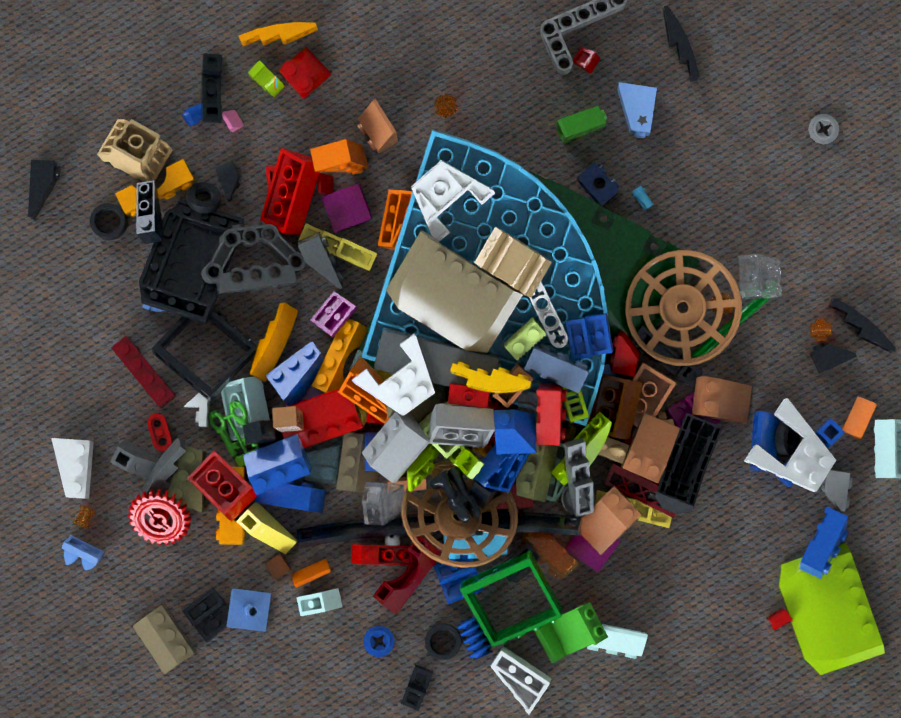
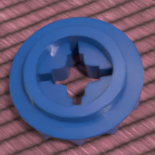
(369, 641)

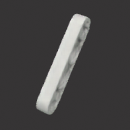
(549, 311)

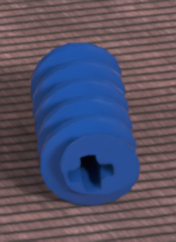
(474, 638)

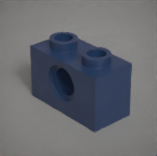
(589, 176)

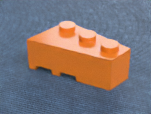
(340, 157)
(393, 218)
(360, 396)

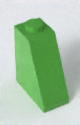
(580, 124)

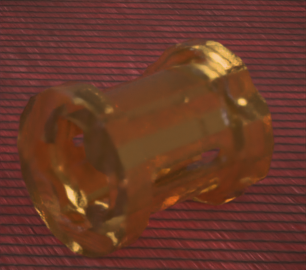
(84, 516)

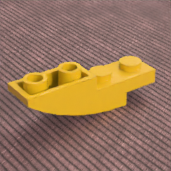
(498, 382)

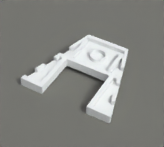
(809, 461)

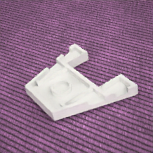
(440, 189)
(404, 388)

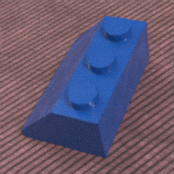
(764, 434)
(277, 464)

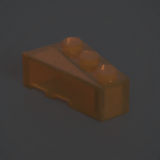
(550, 553)

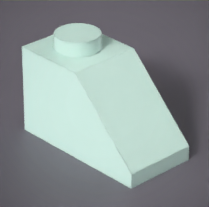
(319, 602)

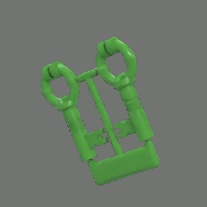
(243, 420)

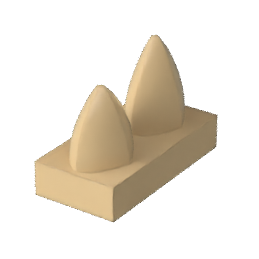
(614, 450)

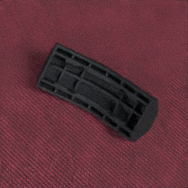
(687, 464)

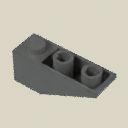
(318, 257)
(134, 459)

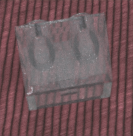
(759, 276)
(382, 502)

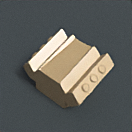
(135, 150)
(513, 262)

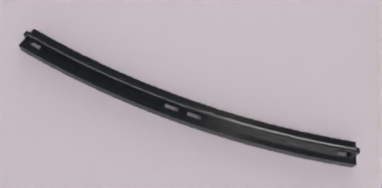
(358, 529)

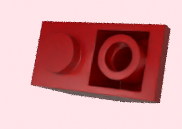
(626, 356)

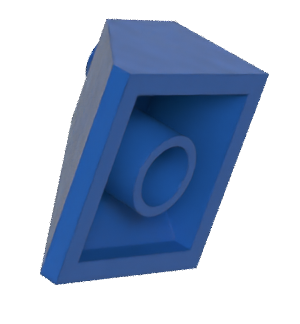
(515, 432)

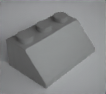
(461, 425)
(396, 446)

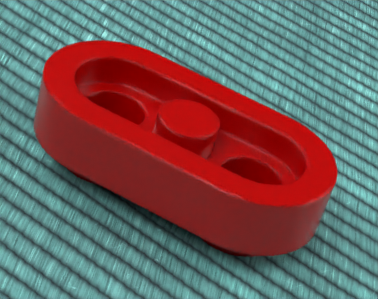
(158, 433)

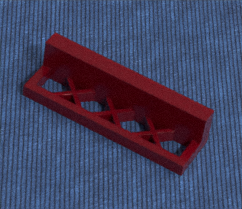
(643, 482)

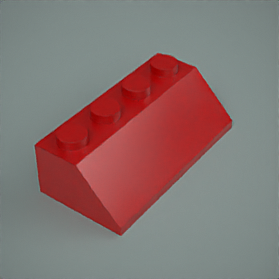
(290, 192)
(326, 418)

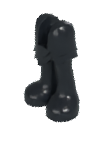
(461, 502)

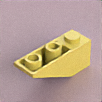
(266, 528)

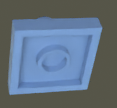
(248, 609)

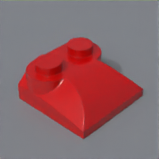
(304, 73)

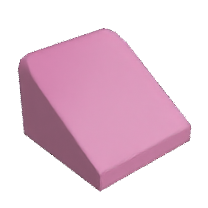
(232, 120)

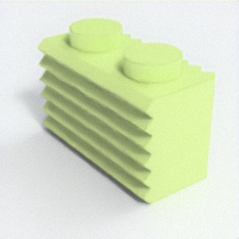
(525, 338)

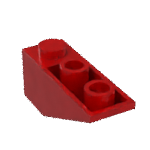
(380, 554)

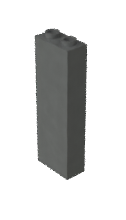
(436, 354)

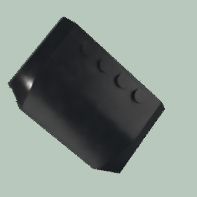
(175, 265)

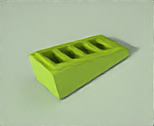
(584, 415)

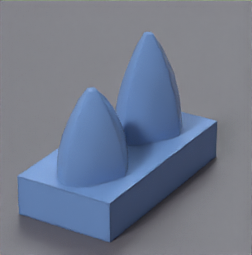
(77, 548)

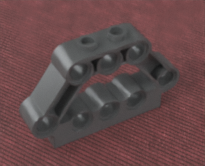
(277, 245)

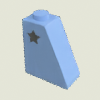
(638, 107)

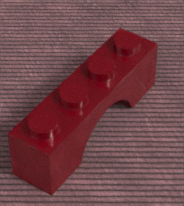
(143, 371)
(396, 592)

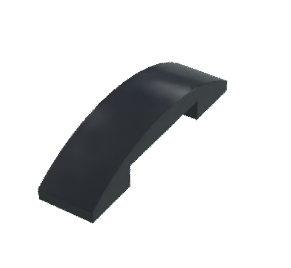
(211, 88)
(686, 374)

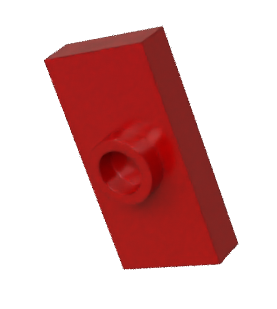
(462, 395)

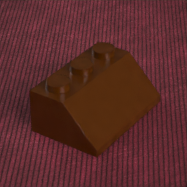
(618, 402)

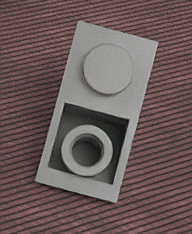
(836, 489)

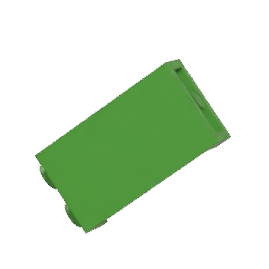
(571, 632)

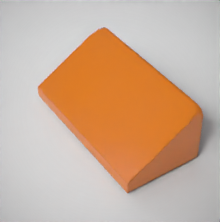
(859, 417)
(311, 573)

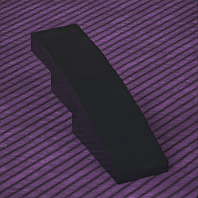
(678, 38)
(867, 330)

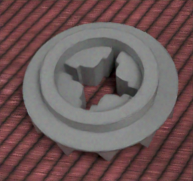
(824, 120)

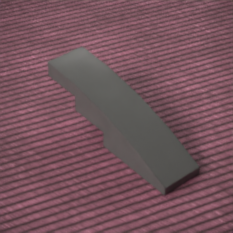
(164, 468)
(579, 477)

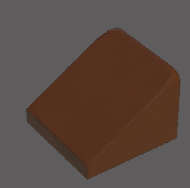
(278, 566)

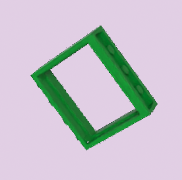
(496, 573)

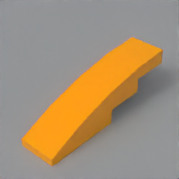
(287, 32)
(272, 346)

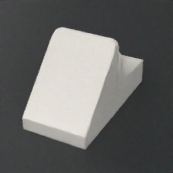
(203, 405)

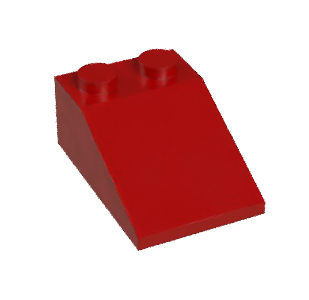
(222, 486)

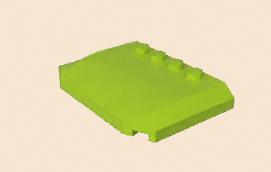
(830, 614)

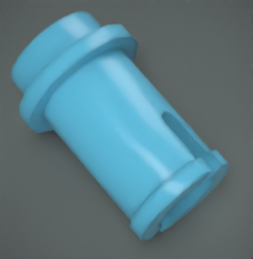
(642, 198)

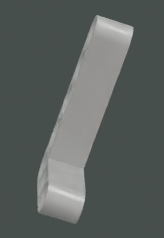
(576, 23)

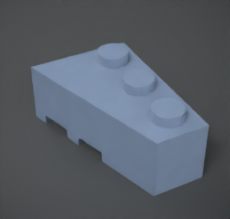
(557, 367)

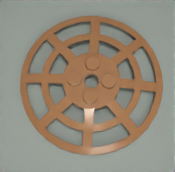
(694, 314)
(456, 529)

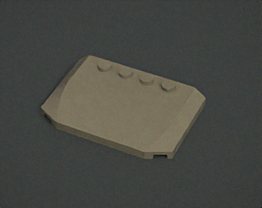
(452, 295)

